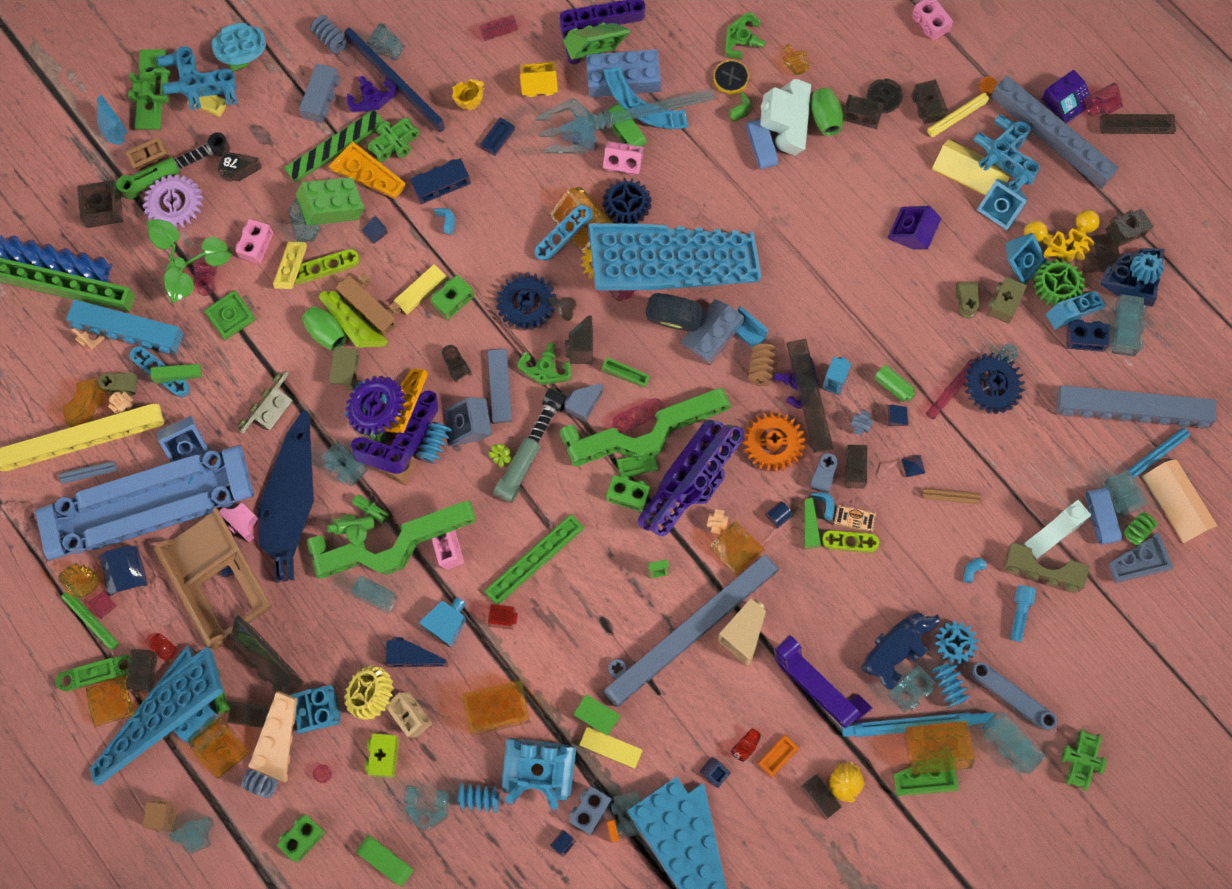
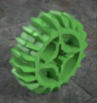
(1046, 274)

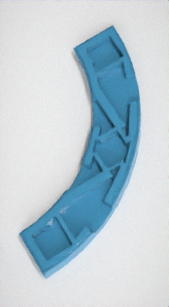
(628, 99)

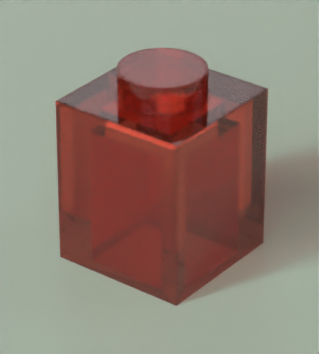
(502, 616)

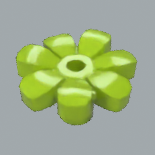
(500, 454)

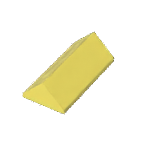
(963, 167)

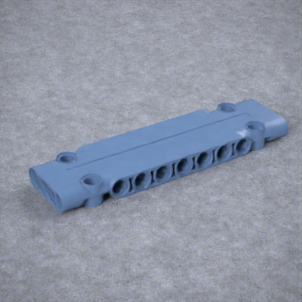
(144, 502)

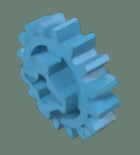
(944, 644)

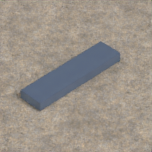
(499, 386)

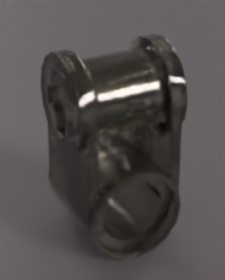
(456, 366)

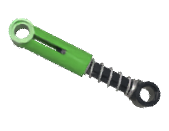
(147, 177)

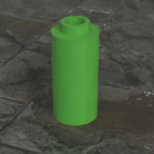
(895, 384)

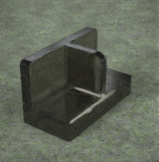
(247, 714)
(821, 796)

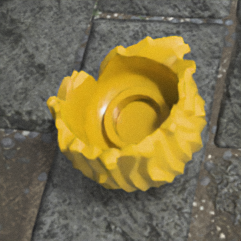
(468, 95)
(846, 782)

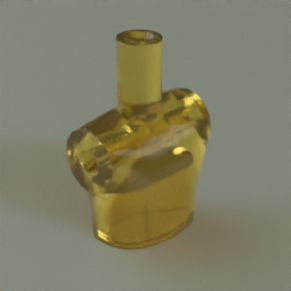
(796, 61)

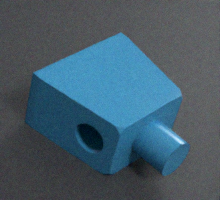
(445, 621)

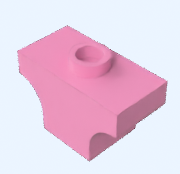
(240, 520)

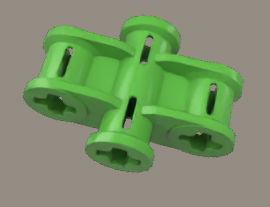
(393, 139)
(1083, 759)

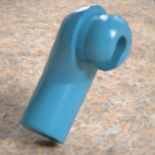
(971, 567)

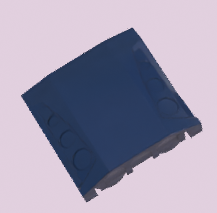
(122, 569)

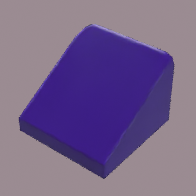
(862, 706)

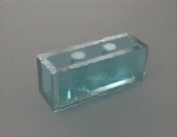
(1128, 325)
(1012, 743)

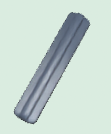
(87, 472)

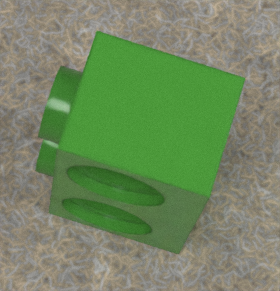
(626, 498)
(305, 842)

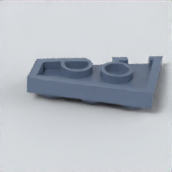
(1144, 560)

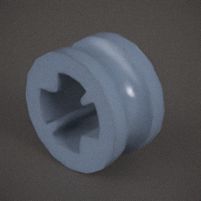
(613, 664)

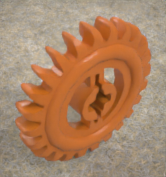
(792, 441)

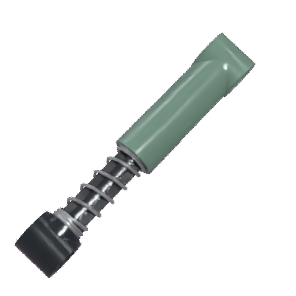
(508, 486)

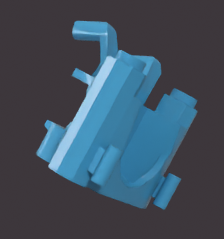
(557, 769)

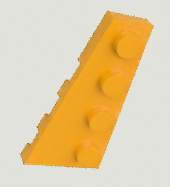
(367, 171)
(412, 388)

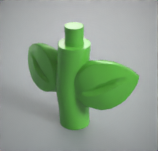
(353, 528)

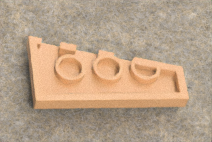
(273, 746)

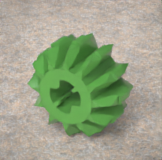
(1140, 528)

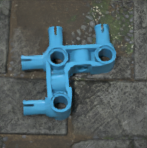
(197, 84)
(1005, 155)

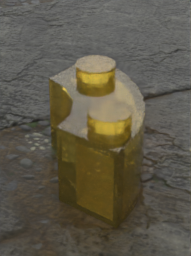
(84, 403)

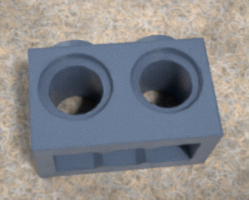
(595, 813)

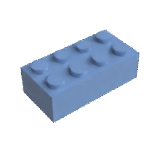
(638, 67)

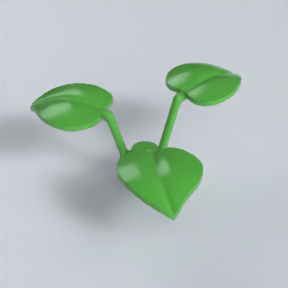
(179, 284)

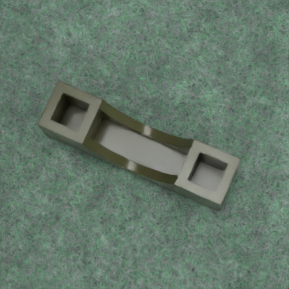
(1021, 561)

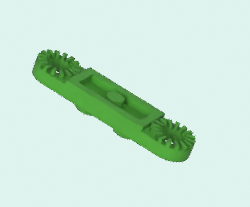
(93, 673)

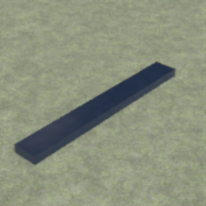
(400, 84)

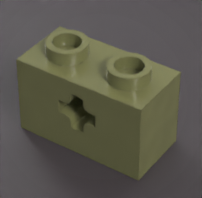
(1004, 309)

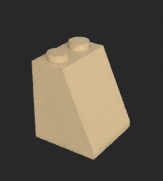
(743, 631)

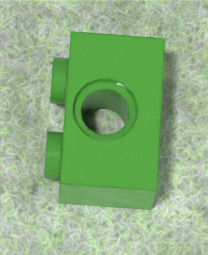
(450, 307)

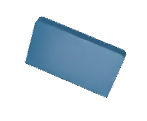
(751, 331)

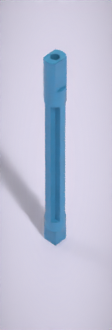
(899, 725)

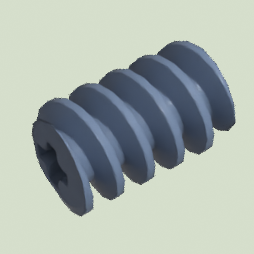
(329, 34)

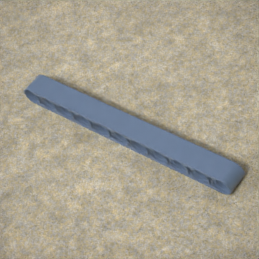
(690, 631)

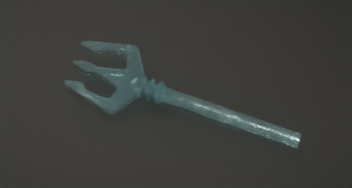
(587, 123)

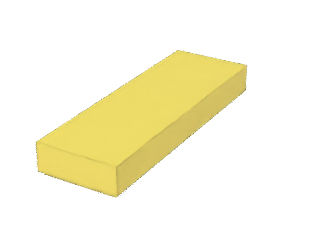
(290, 265)
(420, 289)
(611, 748)

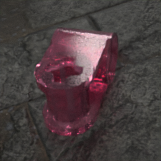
(204, 274)

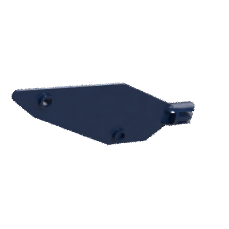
(287, 499)

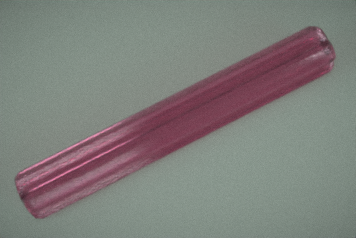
(948, 393)

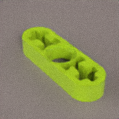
(836, 536)

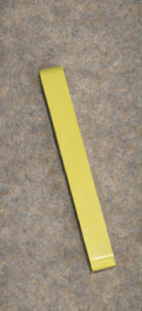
(80, 437)

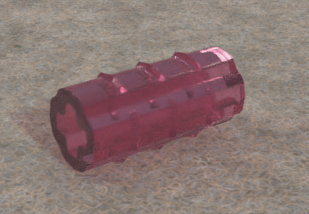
(498, 27)

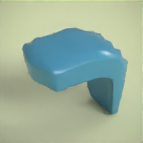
(450, 220)
(828, 499)

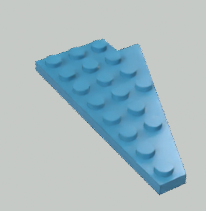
(176, 697)
(681, 835)

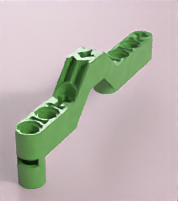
(648, 445)
(395, 559)

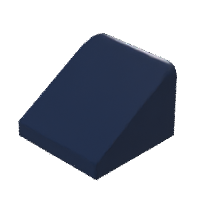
(375, 230)
(897, 415)
(715, 772)

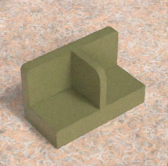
(344, 367)

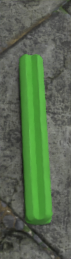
(90, 620)

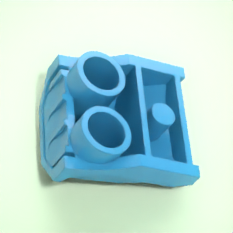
(109, 123)
(312, 709)

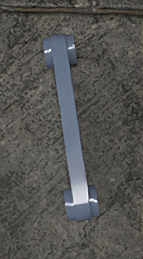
(1014, 696)

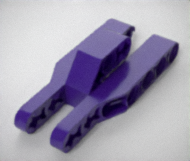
(697, 478)

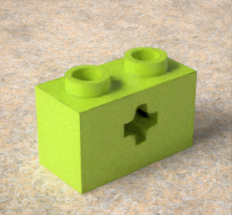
(387, 766)

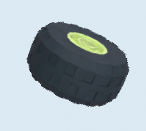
(674, 312)

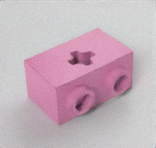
(448, 550)

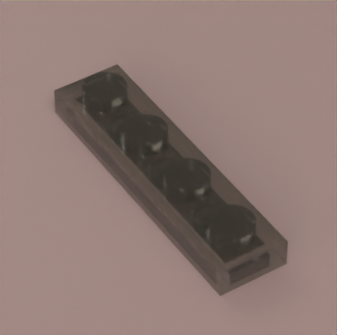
(1137, 123)

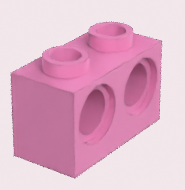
(935, 16)
(623, 153)
(258, 242)

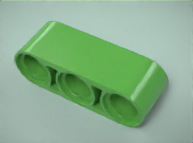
(627, 130)
(384, 860)

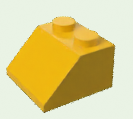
(538, 78)

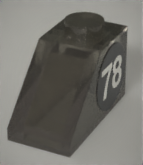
(237, 166)

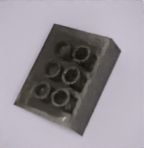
(263, 657)

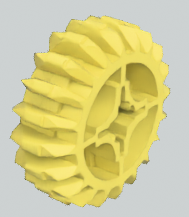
(368, 692)

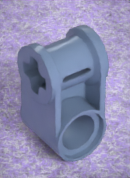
(823, 475)

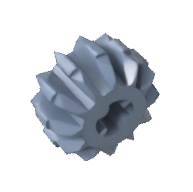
(259, 783)

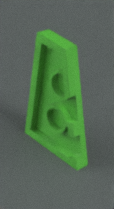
(924, 783)

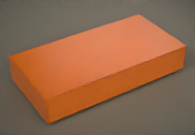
(778, 755)

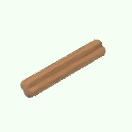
(951, 495)

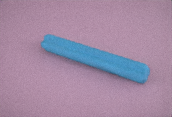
(1159, 452)

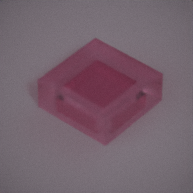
(102, 604)

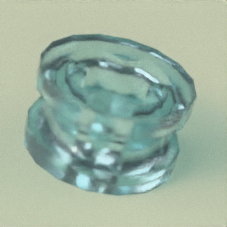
(1010, 348)

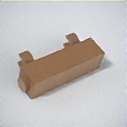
(367, 306)

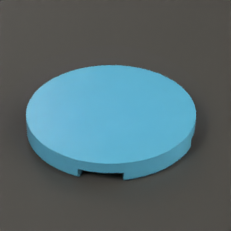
(238, 44)

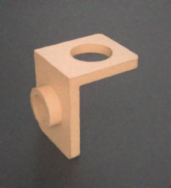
(84, 339)

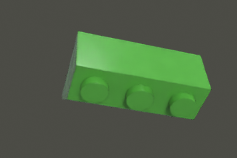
(594, 39)

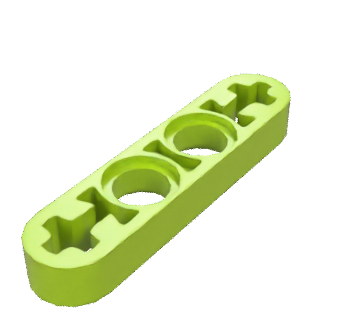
(323, 264)

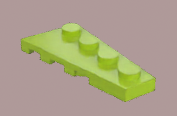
(353, 324)

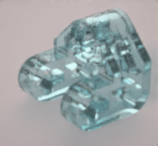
(412, 800)

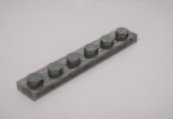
(809, 395)

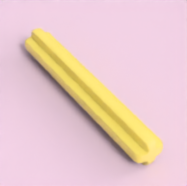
(958, 114)

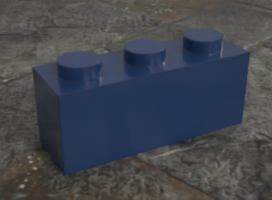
(440, 180)

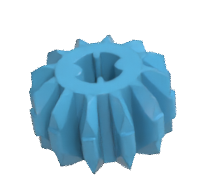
(1147, 267)

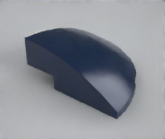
(1119, 278)

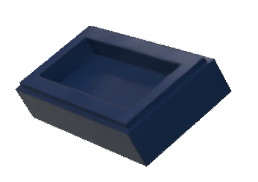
(497, 136)

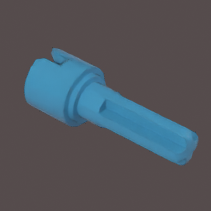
(1024, 599)

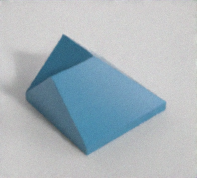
(1003, 204)
(1025, 257)

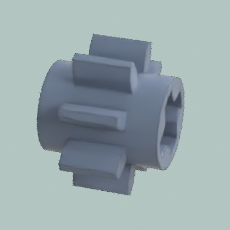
(861, 422)

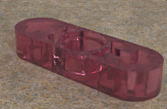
(623, 416)

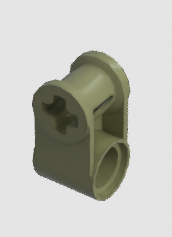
(967, 298)
(120, 383)

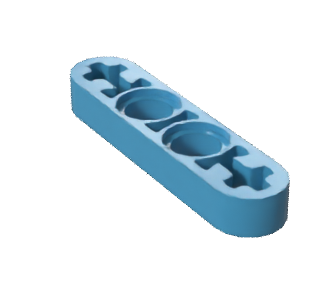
(564, 234)
(150, 359)

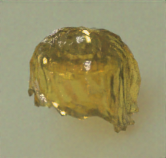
(79, 580)

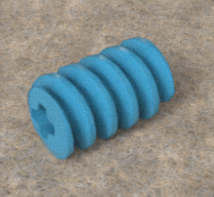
(433, 442)
(951, 684)
(479, 798)

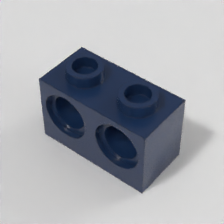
(1088, 340)

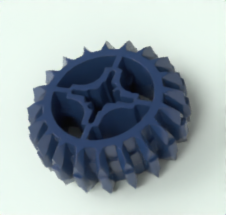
(641, 199)

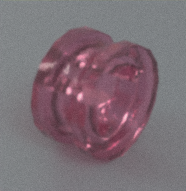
(323, 767)

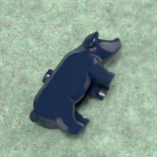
(895, 645)

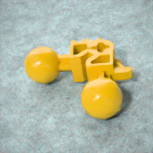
(1086, 222)

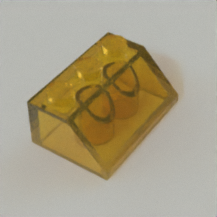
(570, 200)

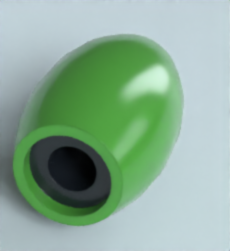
(827, 111)
(324, 328)

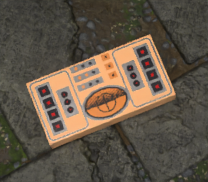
(854, 519)

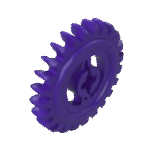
(379, 412)

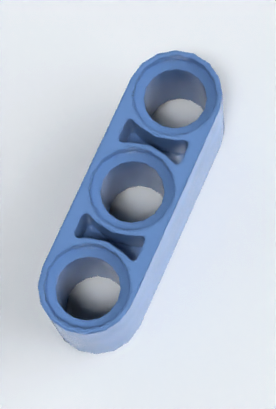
(762, 144)
(1103, 516)

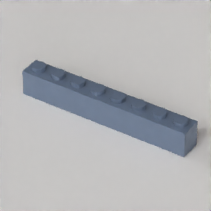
(1054, 132)
(1136, 406)

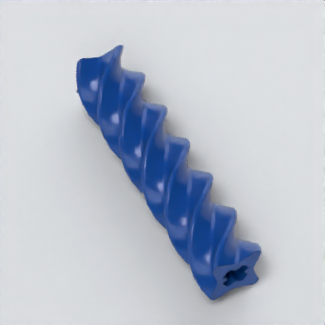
(49, 258)

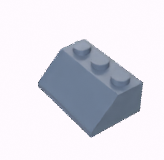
(715, 331)

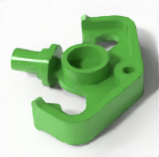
(740, 35)
(544, 371)

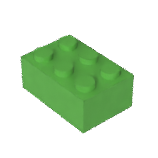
(329, 201)

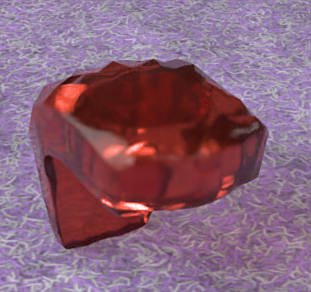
(161, 646)
(746, 745)

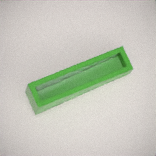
(624, 372)
(175, 373)
(811, 532)

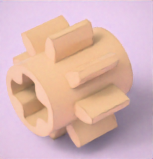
(120, 402)
(717, 521)

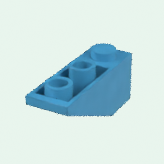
(1068, 310)

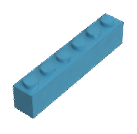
(124, 326)

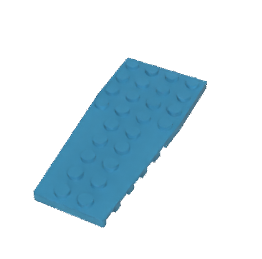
(670, 258)

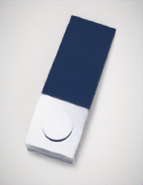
(406, 654)

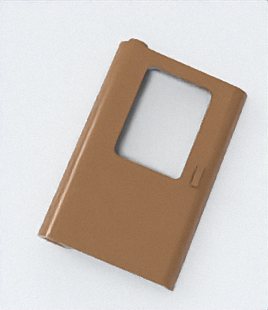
(198, 557)

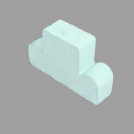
(787, 114)

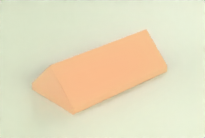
(1179, 501)

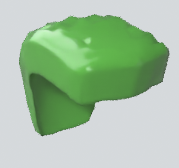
(742, 110)

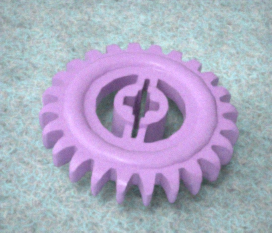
(179, 212)

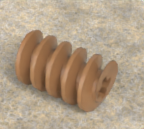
(759, 364)

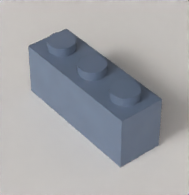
(319, 93)

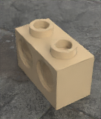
(408, 714)

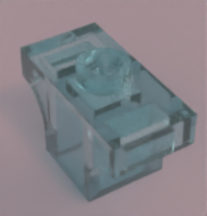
(385, 42)
(193, 834)

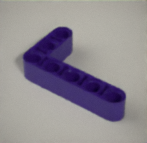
(594, 17)
(367, 450)
(790, 659)

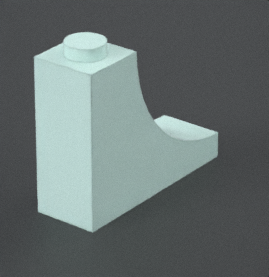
(1058, 529)

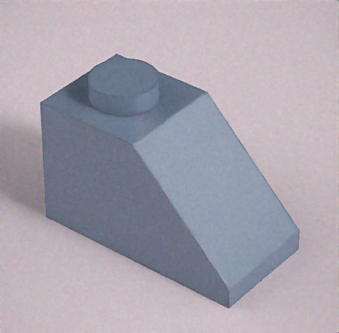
(583, 401)

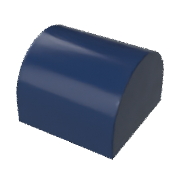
(779, 514)
(563, 843)

